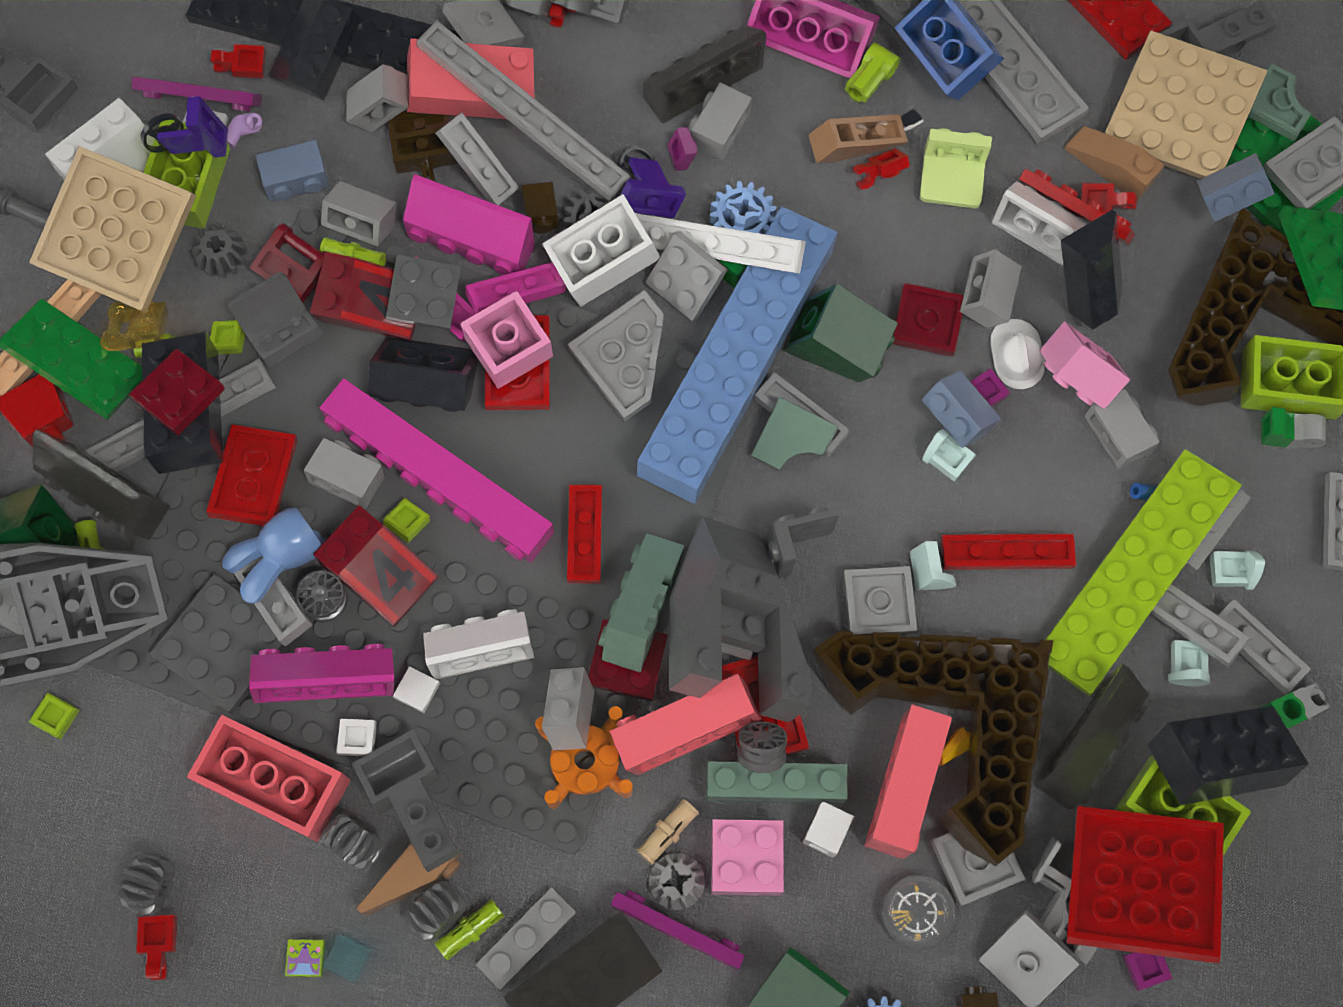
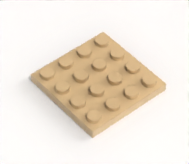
(1186, 104)
(112, 229)

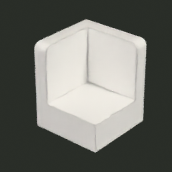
(828, 829)

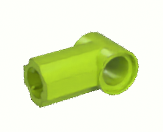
(875, 67)

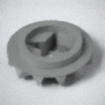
(669, 896)

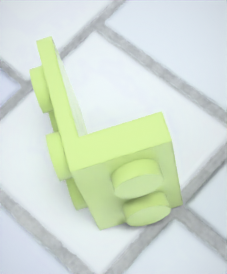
(954, 168)

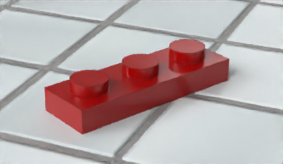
(584, 534)

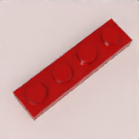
(1067, 199)
(1008, 551)

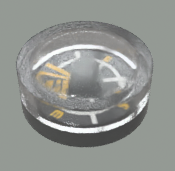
(918, 912)

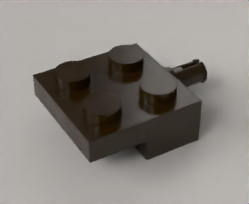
(417, 144)

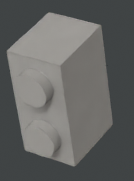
(377, 98)
(720, 120)
(358, 213)
(991, 288)
(1122, 429)
(344, 472)
(568, 708)

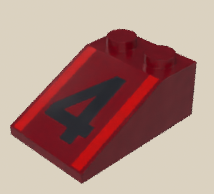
(357, 296)
(375, 566)

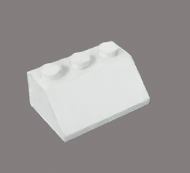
(110, 133)
(1036, 220)
(601, 250)
(477, 644)

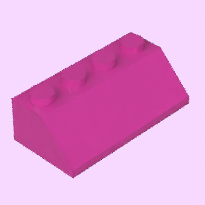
(817, 31)
(468, 226)
(321, 674)

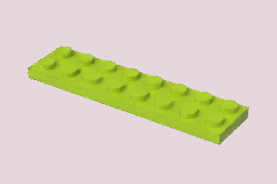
(1139, 571)

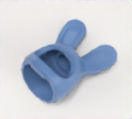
(284, 545)

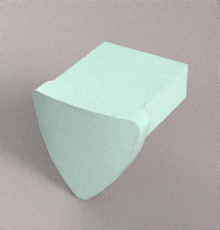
(947, 455)
(1236, 568)
(928, 569)
(1188, 664)

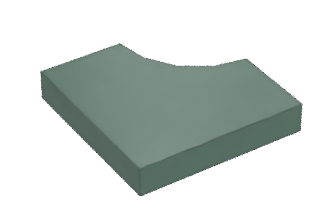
(1277, 104)
(792, 432)

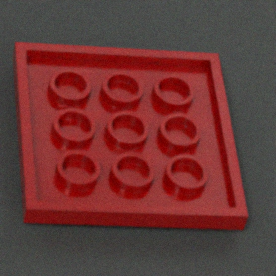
(1147, 884)

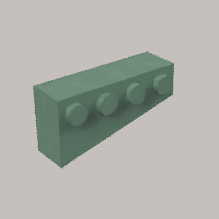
(641, 602)

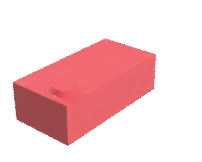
(439, 92)
(684, 726)
(269, 778)
(908, 782)

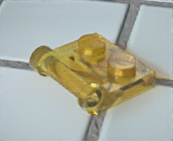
(142, 328)

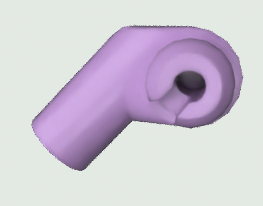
(241, 126)

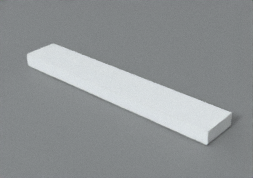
(729, 244)

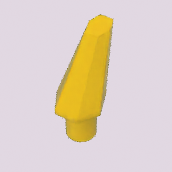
(955, 746)

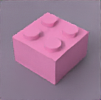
(507, 339)
(1084, 366)
(747, 857)

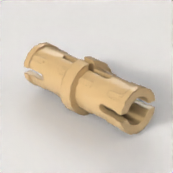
(667, 831)

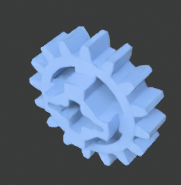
(740, 201)

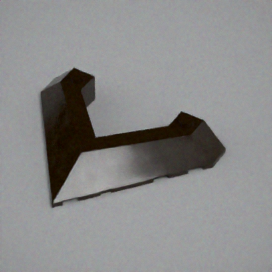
(1249, 274)
(993, 679)

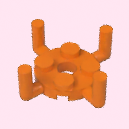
(591, 780)

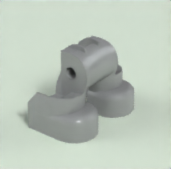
(1056, 873)

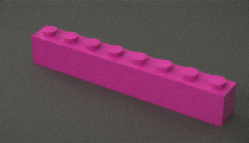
(437, 471)

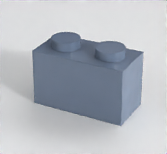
(292, 171)
(1235, 187)
(961, 409)

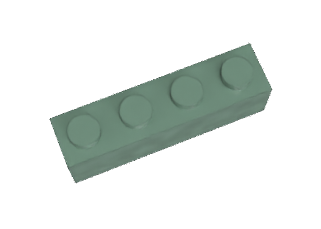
(789, 785)

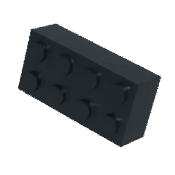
(202, 439)
(1226, 754)

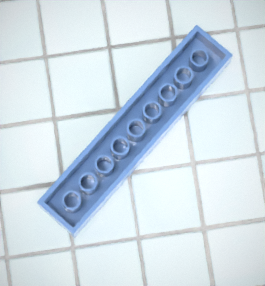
(733, 363)

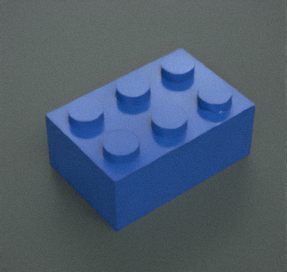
(949, 45)

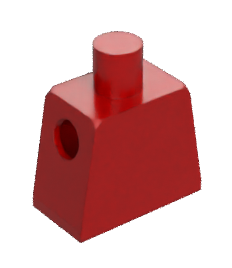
(37, 406)

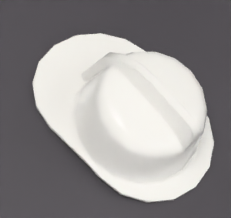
(1017, 354)

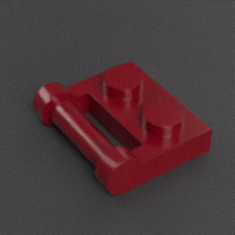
(272, 261)

